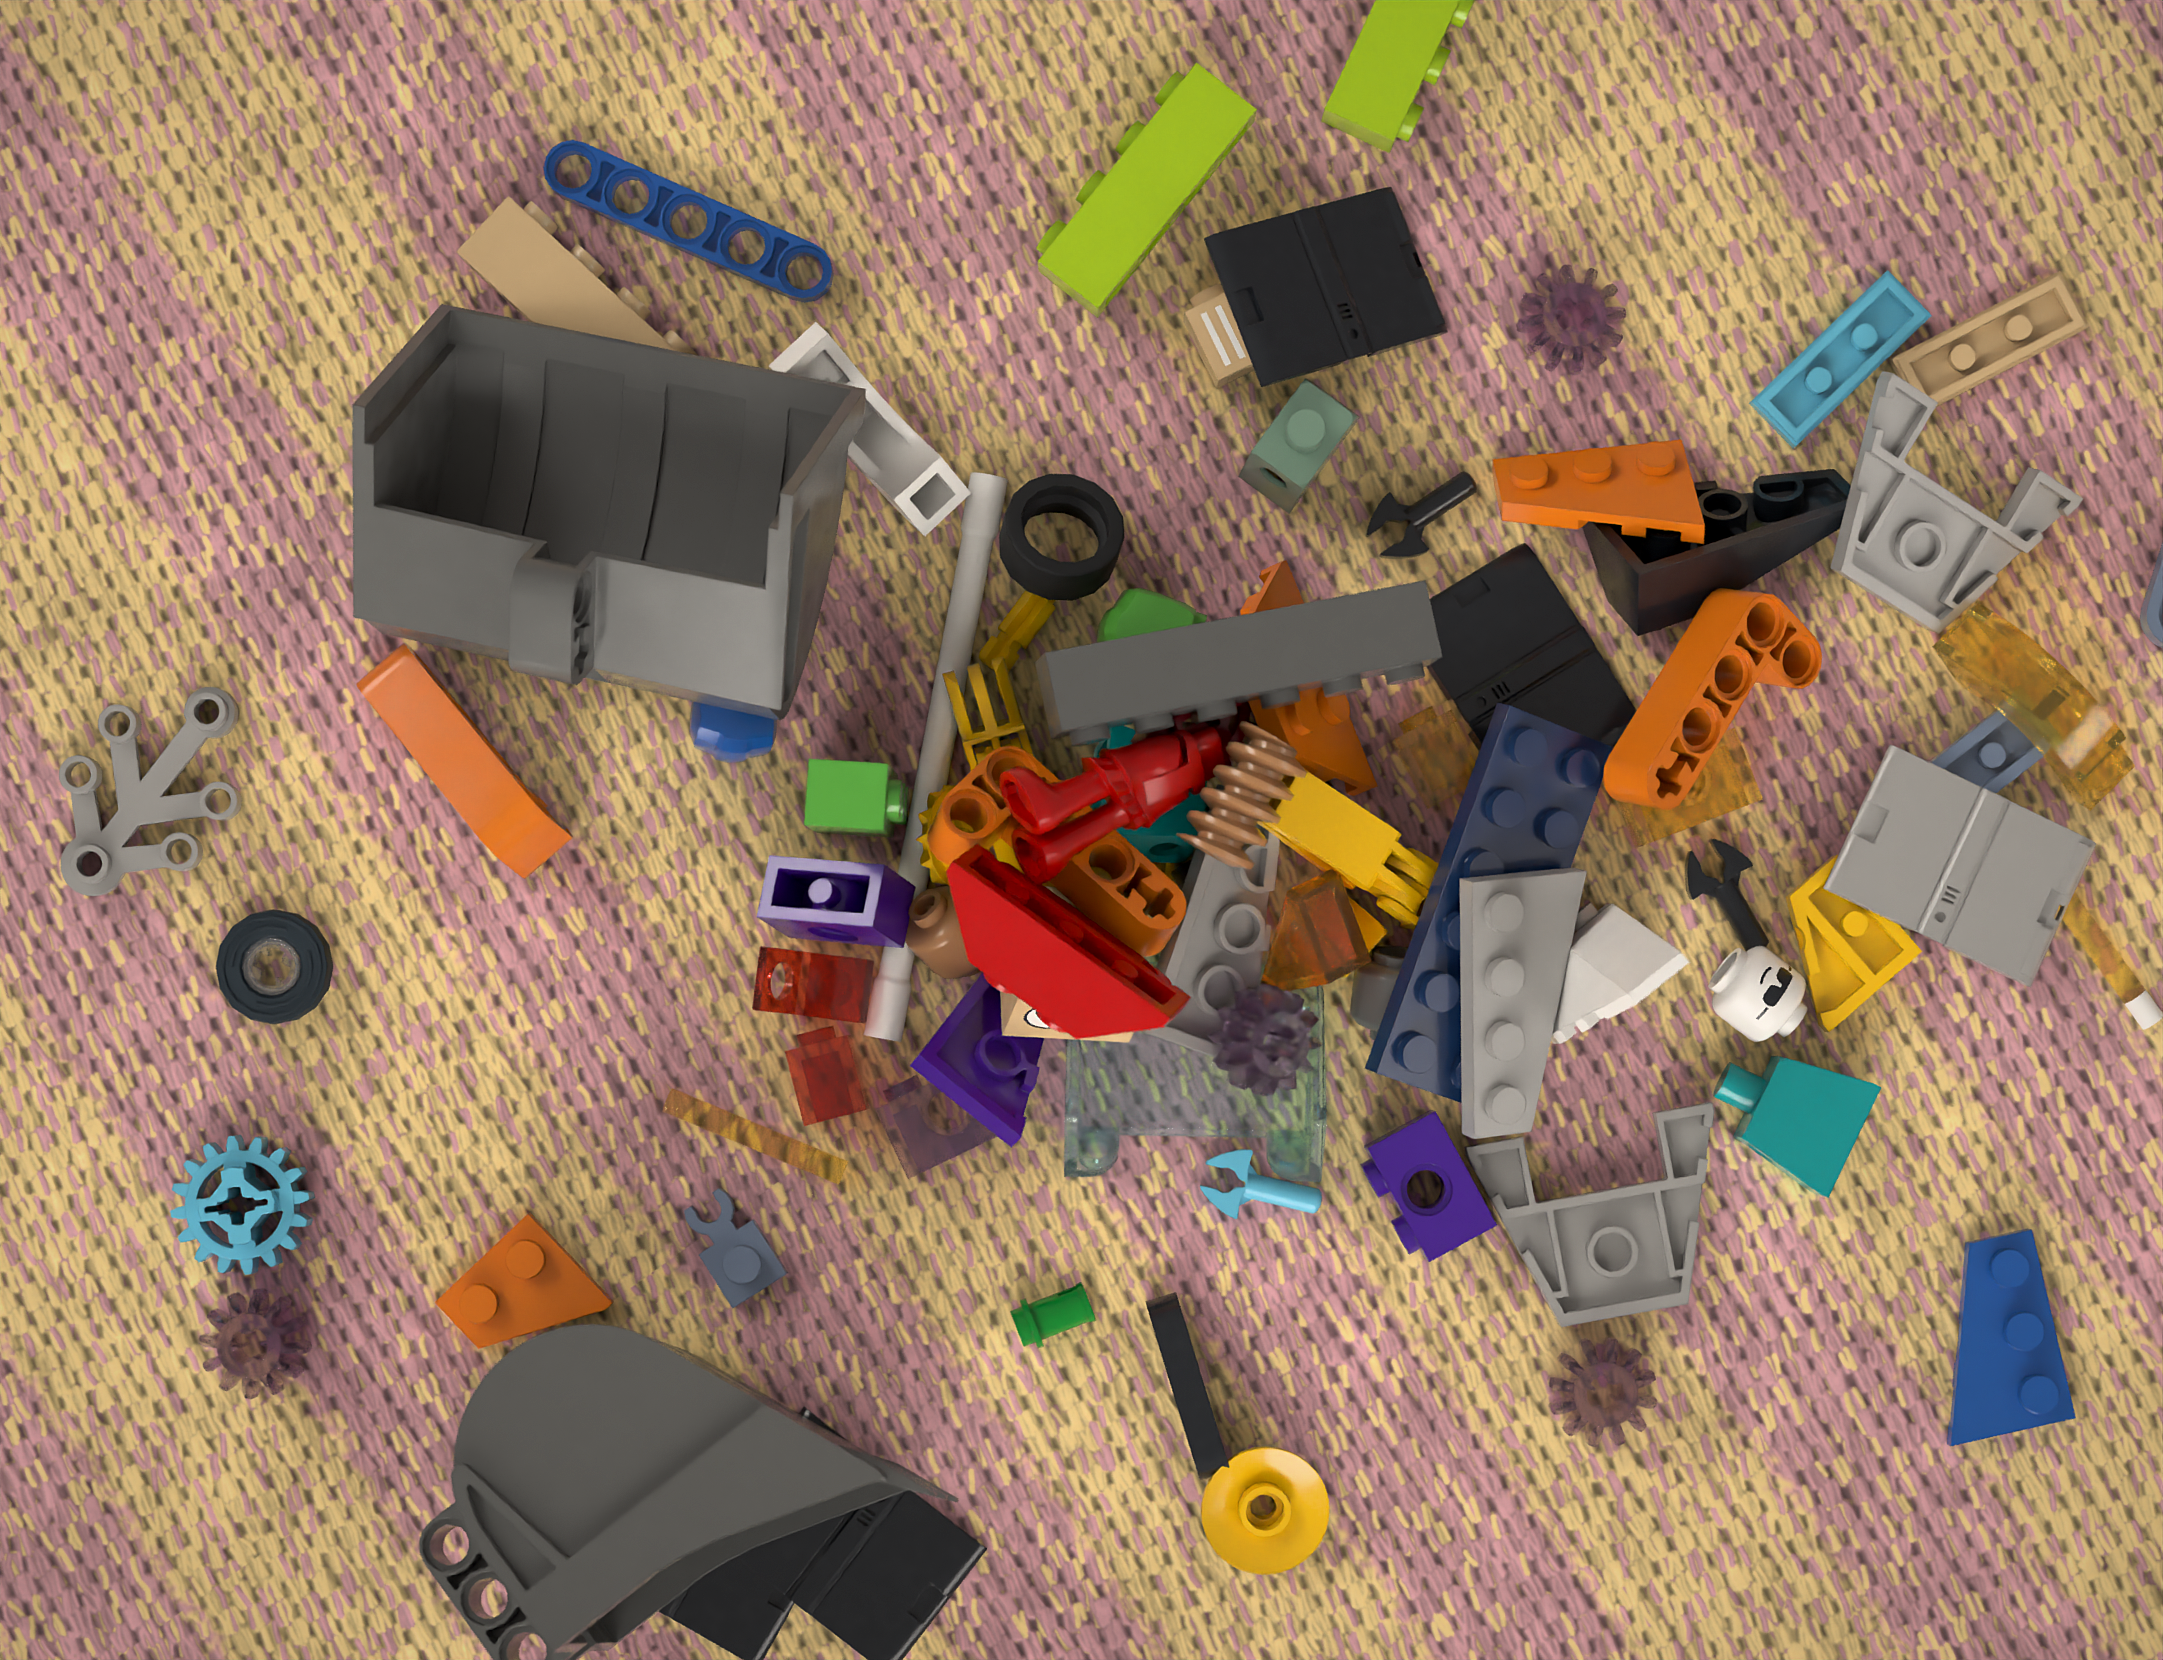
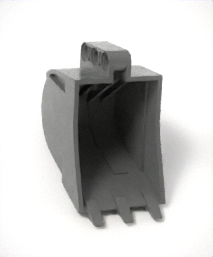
(619, 1477)

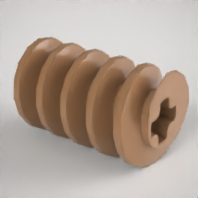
(1244, 797)

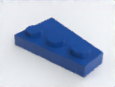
(2007, 1344)

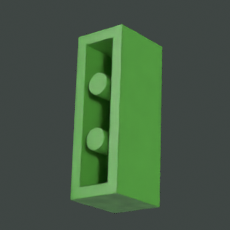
(854, 798)

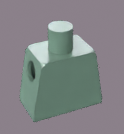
(1298, 445)

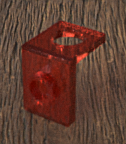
(814, 985)

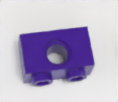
(836, 901)
(1458, 1211)

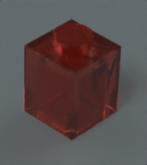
(826, 1076)

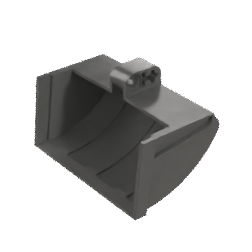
(599, 508)

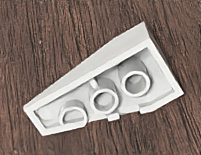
(1610, 968)

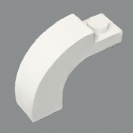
(885, 446)

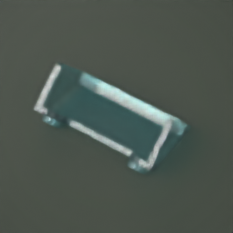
(1176, 1091)

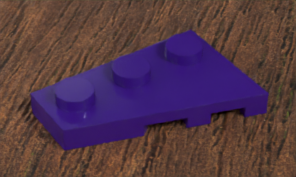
(979, 1066)

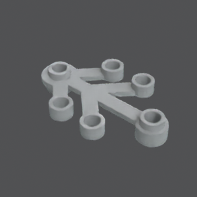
(143, 799)

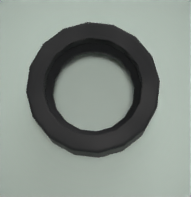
(1075, 498)

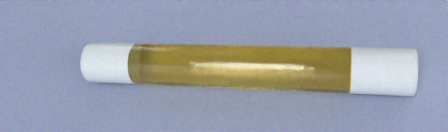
(2111, 964)

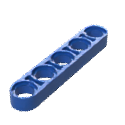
(666, 199)

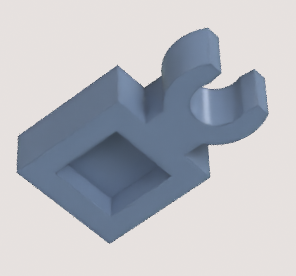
(741, 1257)

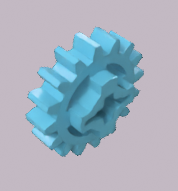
(247, 1231)

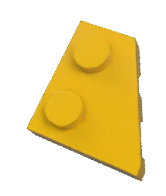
(1843, 948)

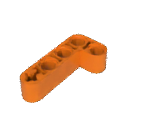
(1722, 654)
(463, 762)
(1150, 891)

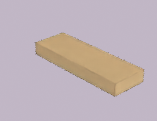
(1992, 340)

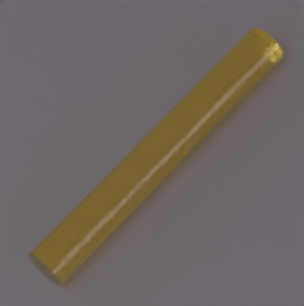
(755, 1136)

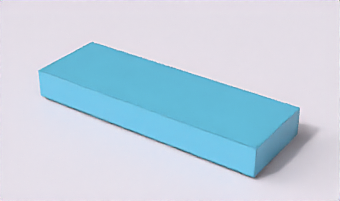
(1840, 359)

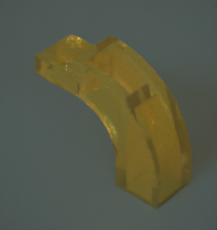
(2040, 699)

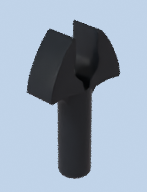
(1419, 514)
(1727, 893)

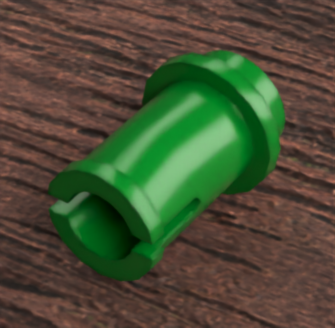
(1052, 1315)

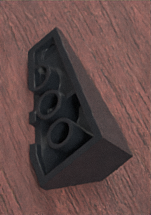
(1746, 535)

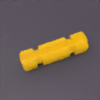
(1017, 629)

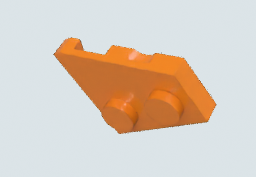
(521, 1288)

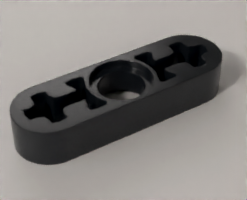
(1187, 1384)

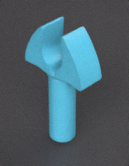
(1258, 1187)

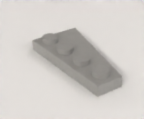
(1218, 941)
(1511, 980)

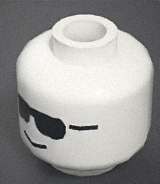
(1758, 993)

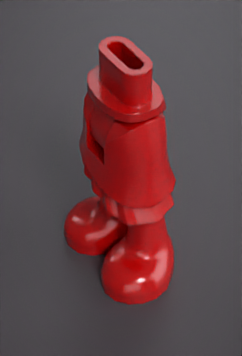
(1134, 780)

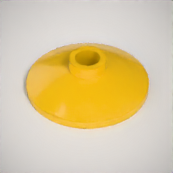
(1270, 1541)

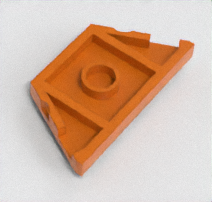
(1317, 724)

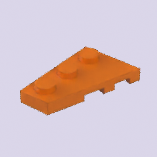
(1612, 485)

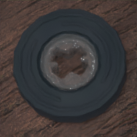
(304, 952)

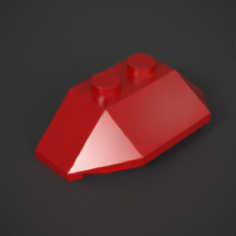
(1054, 954)

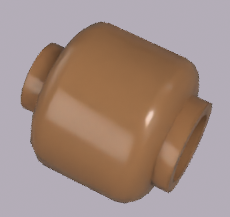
(936, 934)

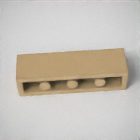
(552, 285)

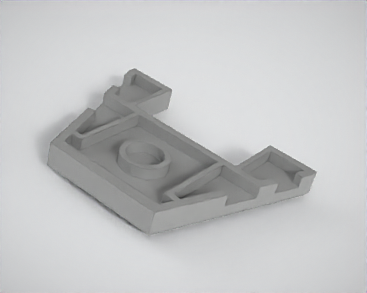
(1915, 538)
(1612, 1246)

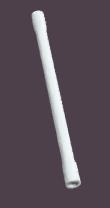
(979, 529)

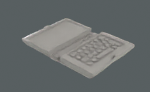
(1960, 865)

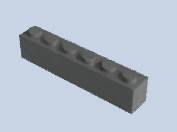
(1238, 661)

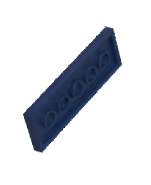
(1516, 816)

